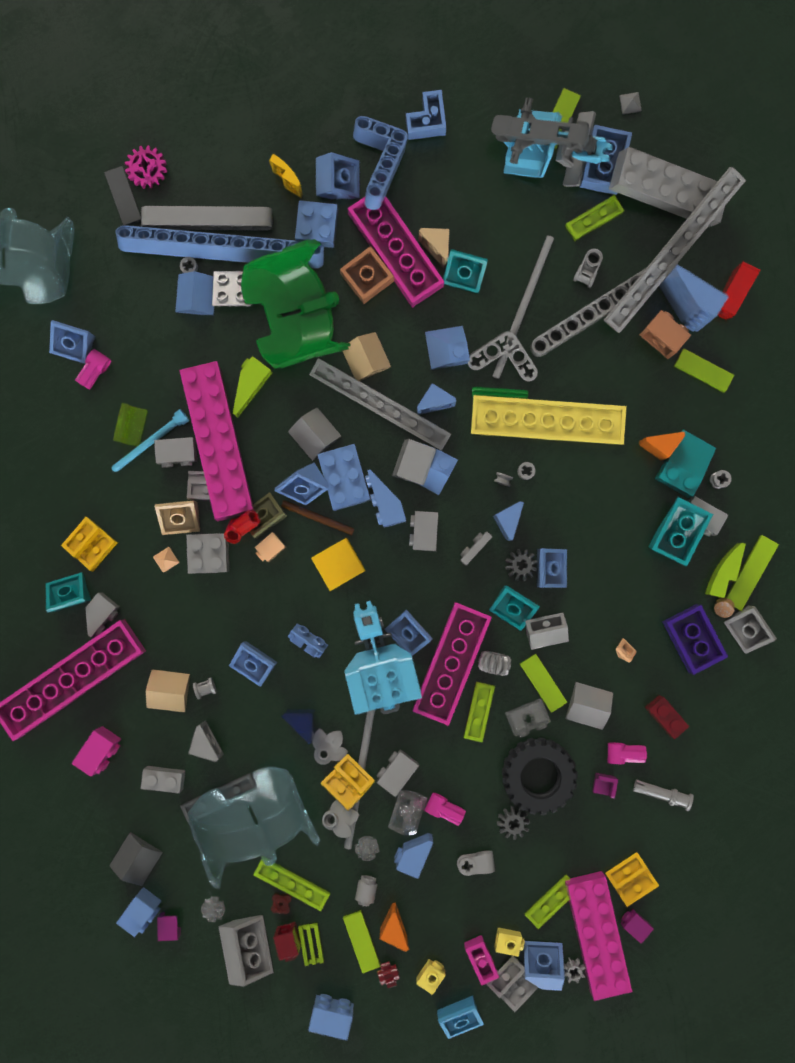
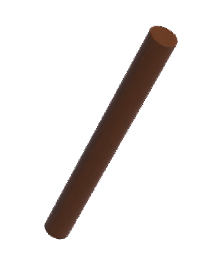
(317, 517)

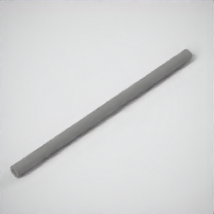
(525, 301)
(362, 762)

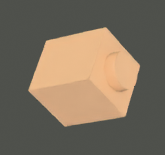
(269, 547)

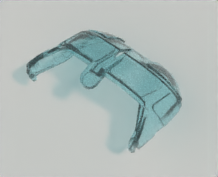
(35, 257)
(228, 832)

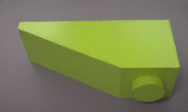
(250, 382)

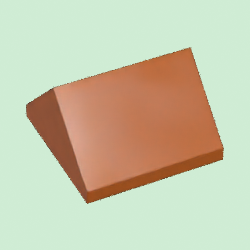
(662, 445)
(393, 930)

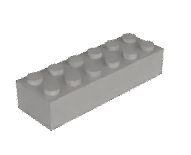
(660, 183)

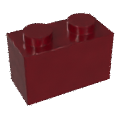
(667, 717)
(287, 941)

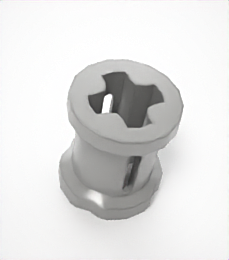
(724, 475)
(204, 688)

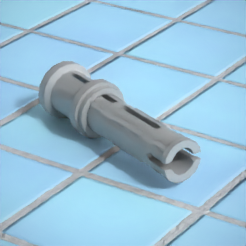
(672, 796)

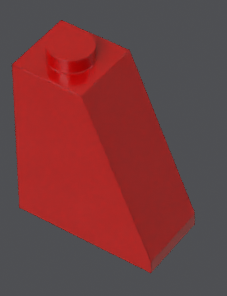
(737, 289)

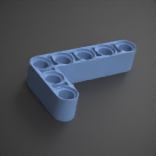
(392, 143)

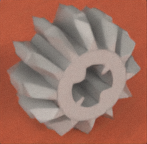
(494, 663)

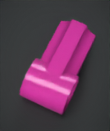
(95, 365)
(620, 753)
(440, 807)

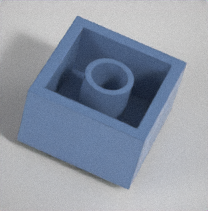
(317, 222)
(331, 1016)

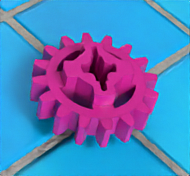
(137, 168)

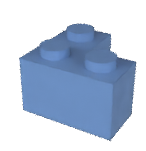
(429, 121)
(139, 912)

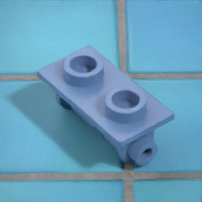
(315, 644)

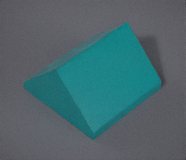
(464, 271)
(66, 592)
(513, 607)

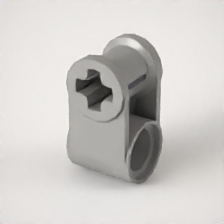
(587, 271)
(479, 862)

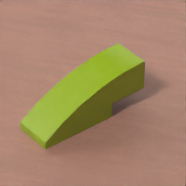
(726, 571)

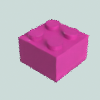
(96, 751)

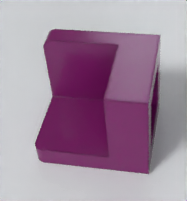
(605, 785)
(168, 928)

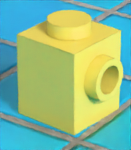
(508, 942)
(431, 976)

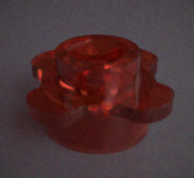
(276, 908)

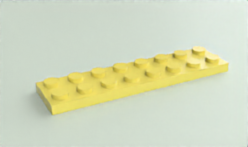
(548, 420)

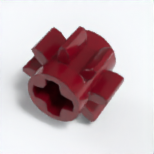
(388, 974)

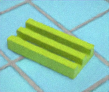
(313, 960)

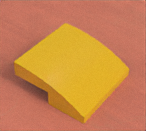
(288, 176)
(89, 544)
(338, 564)
(347, 782)
(632, 879)

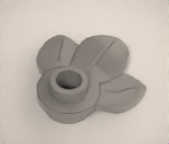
(330, 744)
(343, 820)

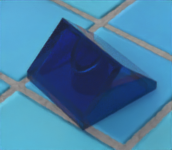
(303, 722)

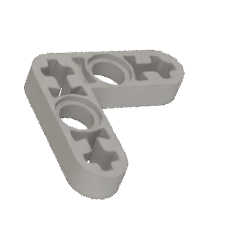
(509, 350)

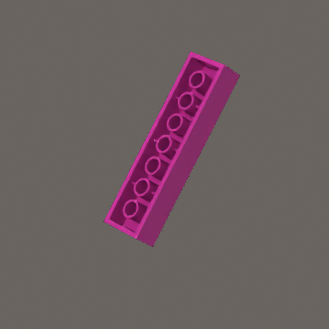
(216, 441)
(69, 679)

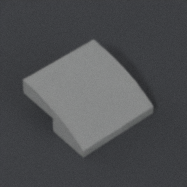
(512, 984)

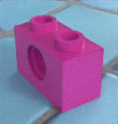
(481, 960)

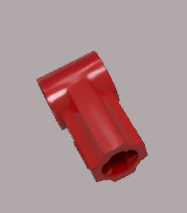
(240, 526)

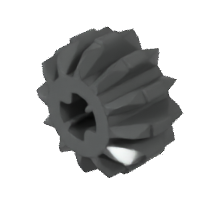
(519, 558)
(511, 816)

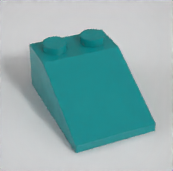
(686, 465)
(681, 531)

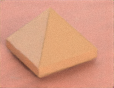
(166, 559)
(625, 651)

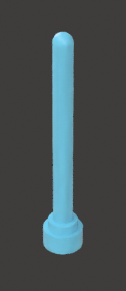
(178, 419)

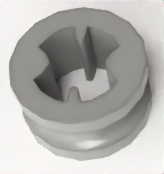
(186, 260)
(525, 476)
(503, 479)

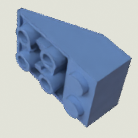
(389, 505)

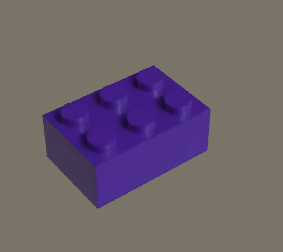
(695, 639)

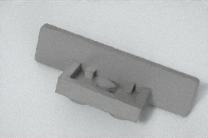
(574, 166)

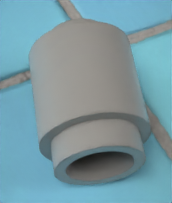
(366, 890)

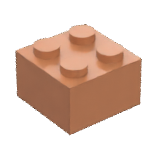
(367, 275)
(665, 334)

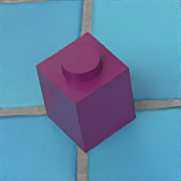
(636, 925)

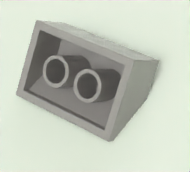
(246, 950)

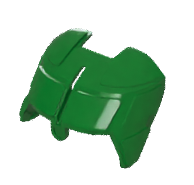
(286, 284)

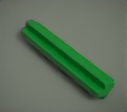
(497, 392)

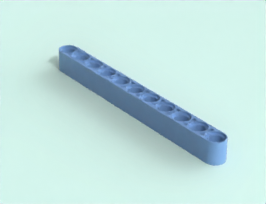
(204, 244)

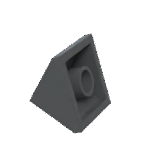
(135, 860)

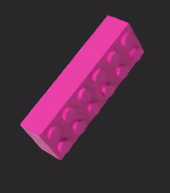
(397, 250)
(451, 663)
(598, 935)

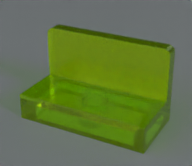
(130, 425)

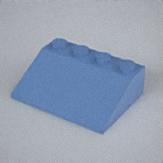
(692, 298)

